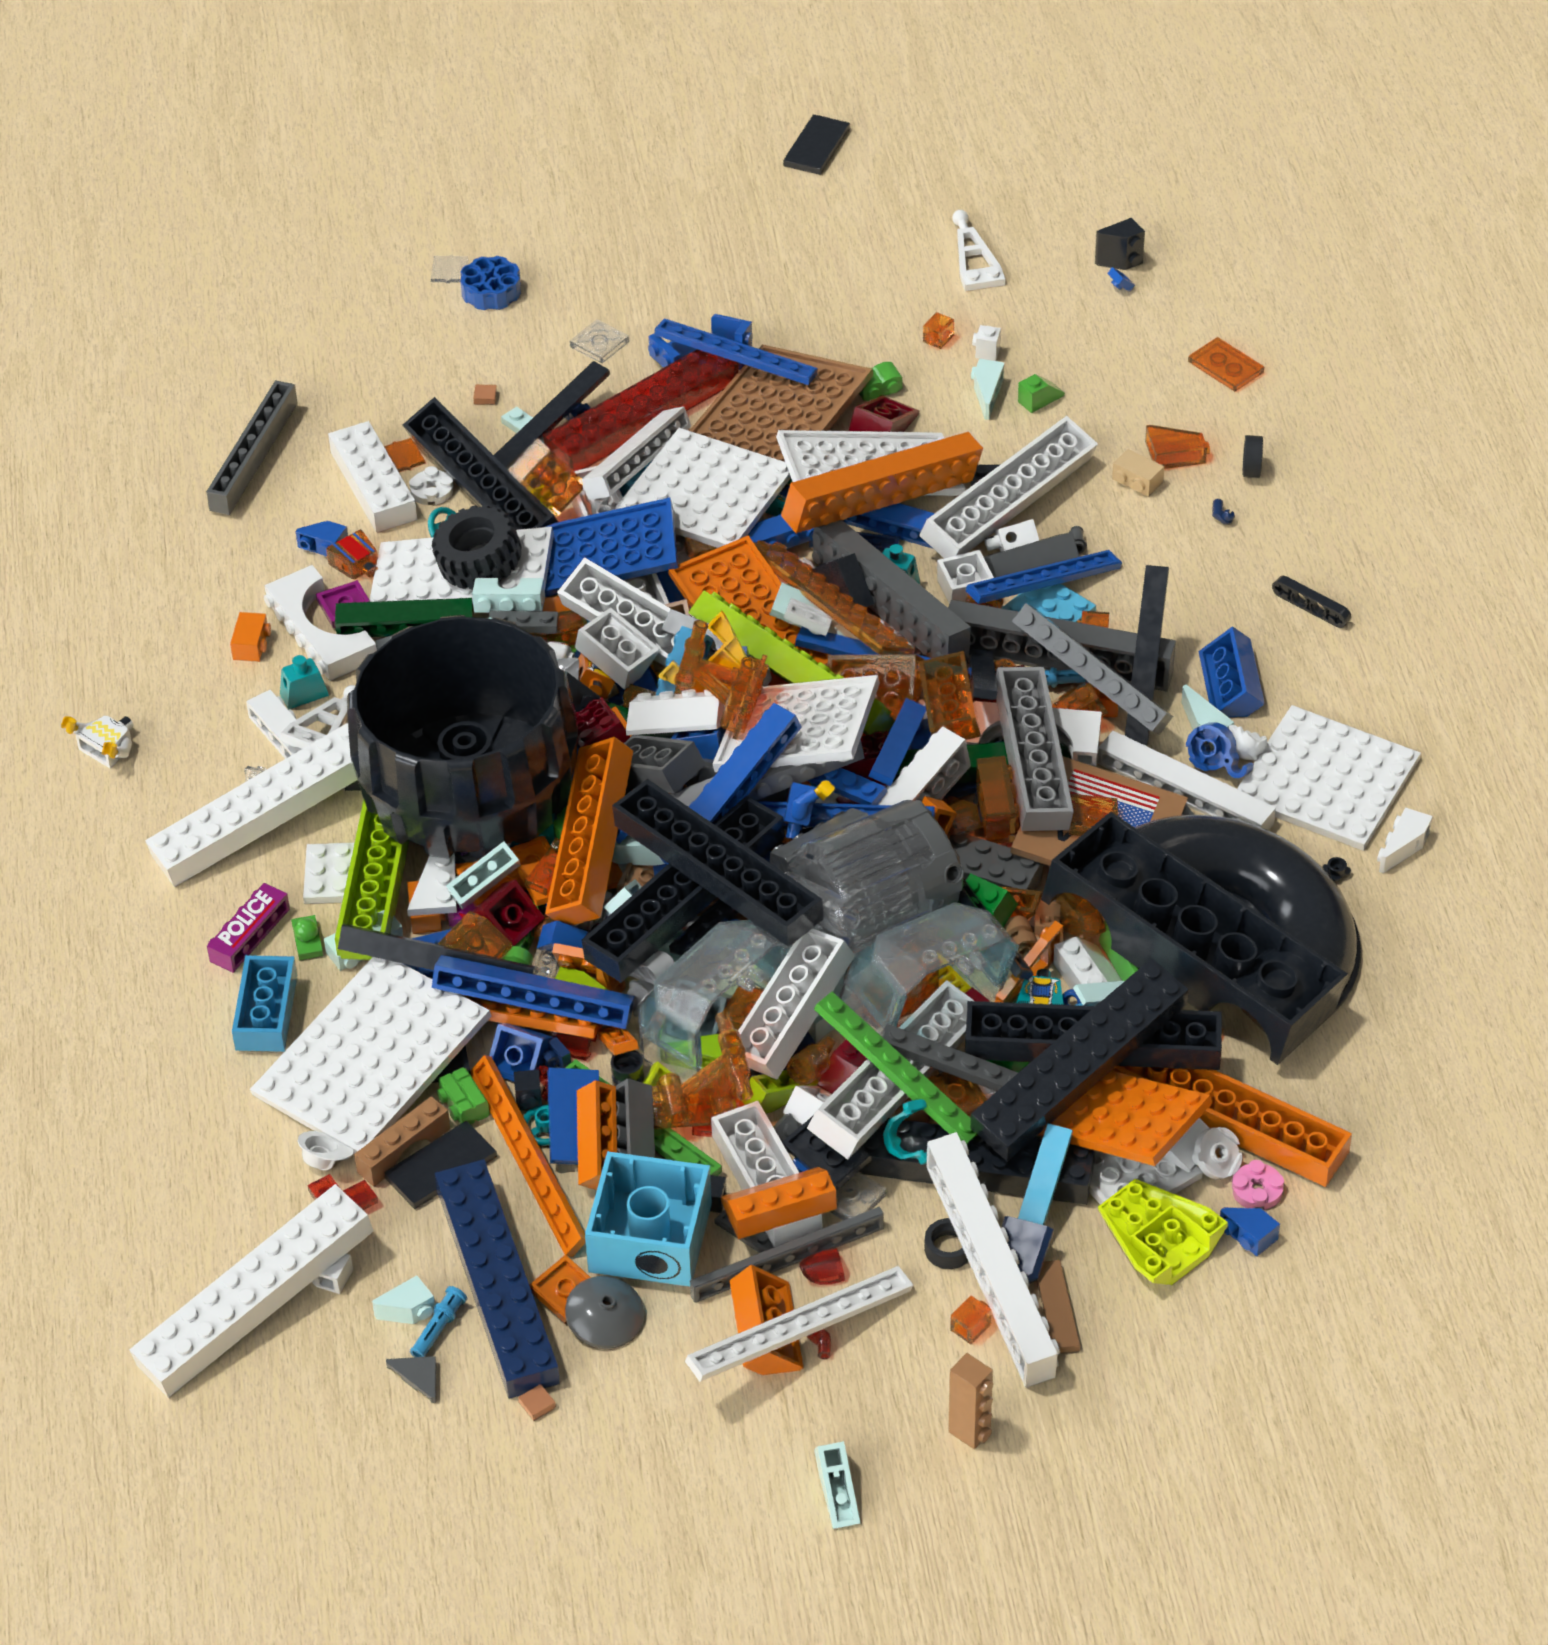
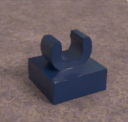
(557, 1055)

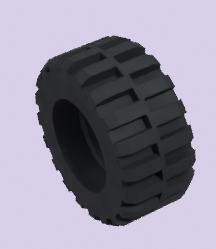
(470, 529)

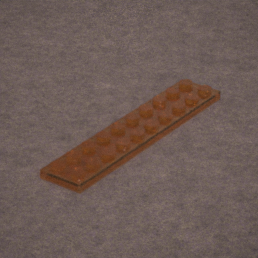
(832, 602)

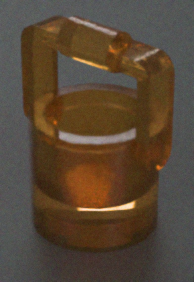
(810, 1062)

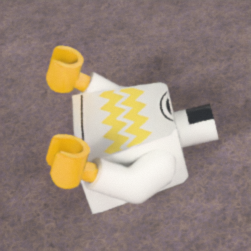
(102, 739)

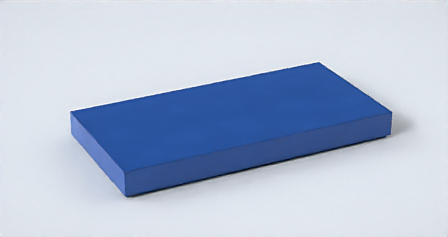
(563, 1111)

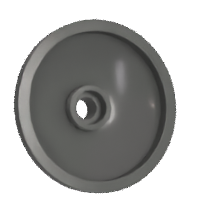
(600, 1323)

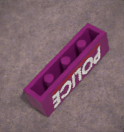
(248, 927)

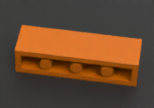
(595, 1130)

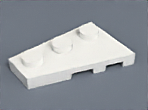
(431, 892)

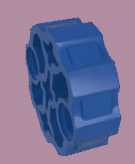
(490, 283)

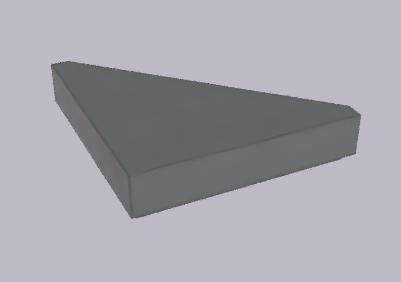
(418, 1373)

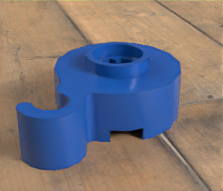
(1223, 753)

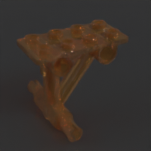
(744, 681)
(709, 1091)

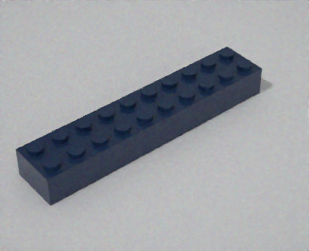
(497, 1279)

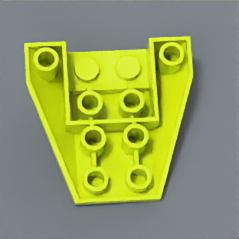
(1161, 1230)

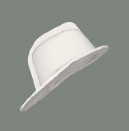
(321, 1150)

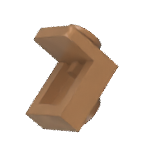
(1046, 916)

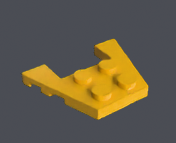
(728, 654)

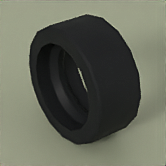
(1252, 456)
(937, 1257)

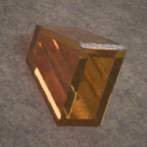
(1176, 446)
(1080, 916)

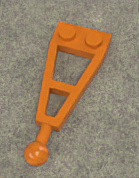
(1042, 949)

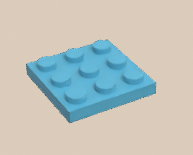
(1053, 602)

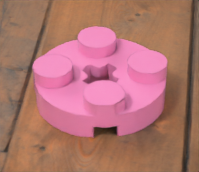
(1257, 1173)

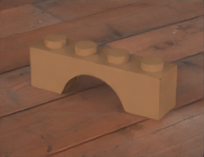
(424, 1122)

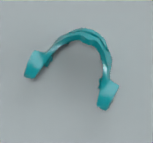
(890, 1136)

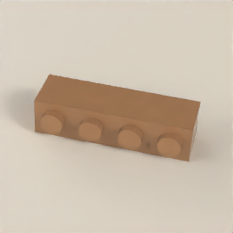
(970, 1401)

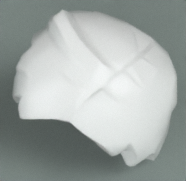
(1248, 744)

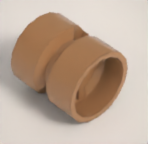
(1022, 933)

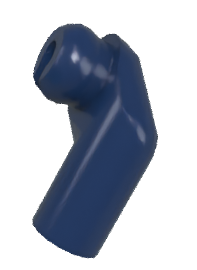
(1221, 515)

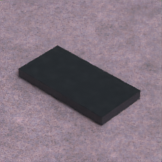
(816, 144)
(416, 1174)

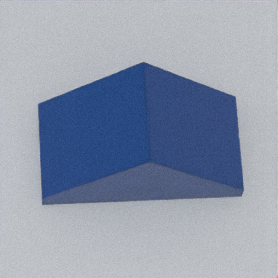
(560, 933)

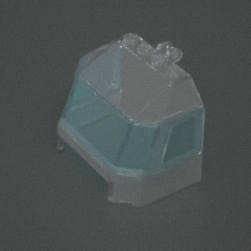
(901, 957)
(683, 994)

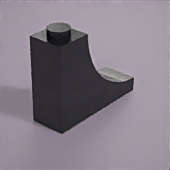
(848, 576)

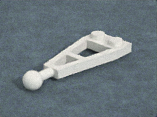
(981, 277)
(298, 736)

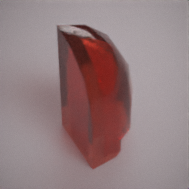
(576, 1045)
(823, 1267)

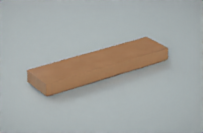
(1057, 1306)

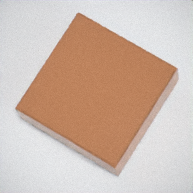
(485, 394)
(537, 1402)

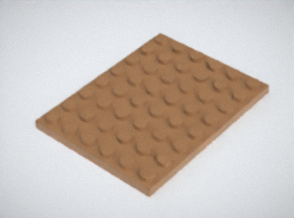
(762, 403)

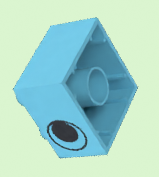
(648, 1219)

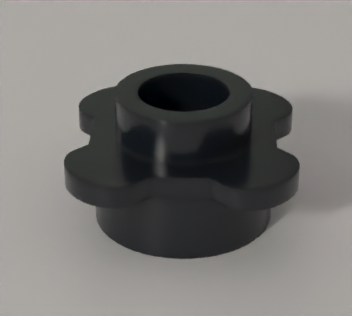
(1337, 868)

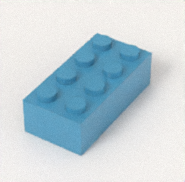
(264, 1003)

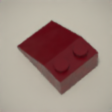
(882, 416)

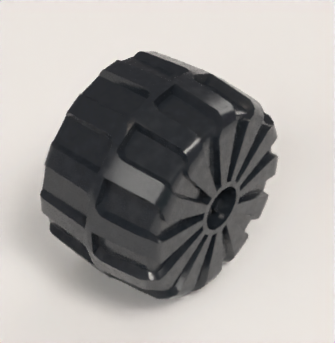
(463, 735)

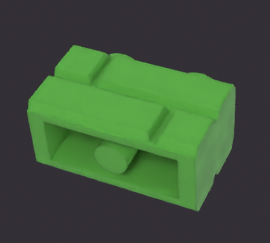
(462, 1097)

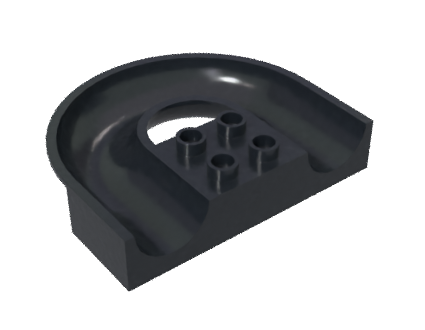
(1223, 913)

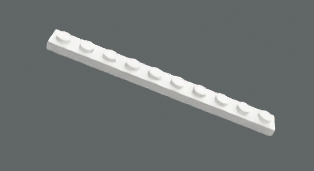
(798, 1323)

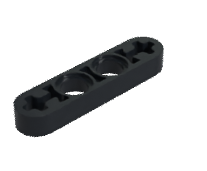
(1333, 612)

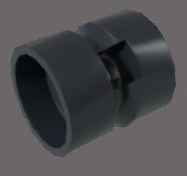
(627, 1066)

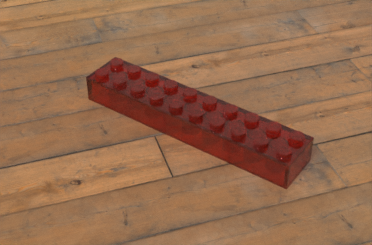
(617, 419)

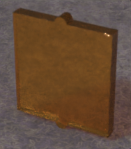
(404, 454)

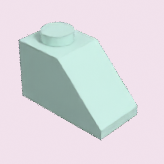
(405, 1303)

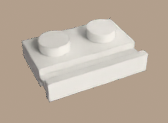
(808, 617)

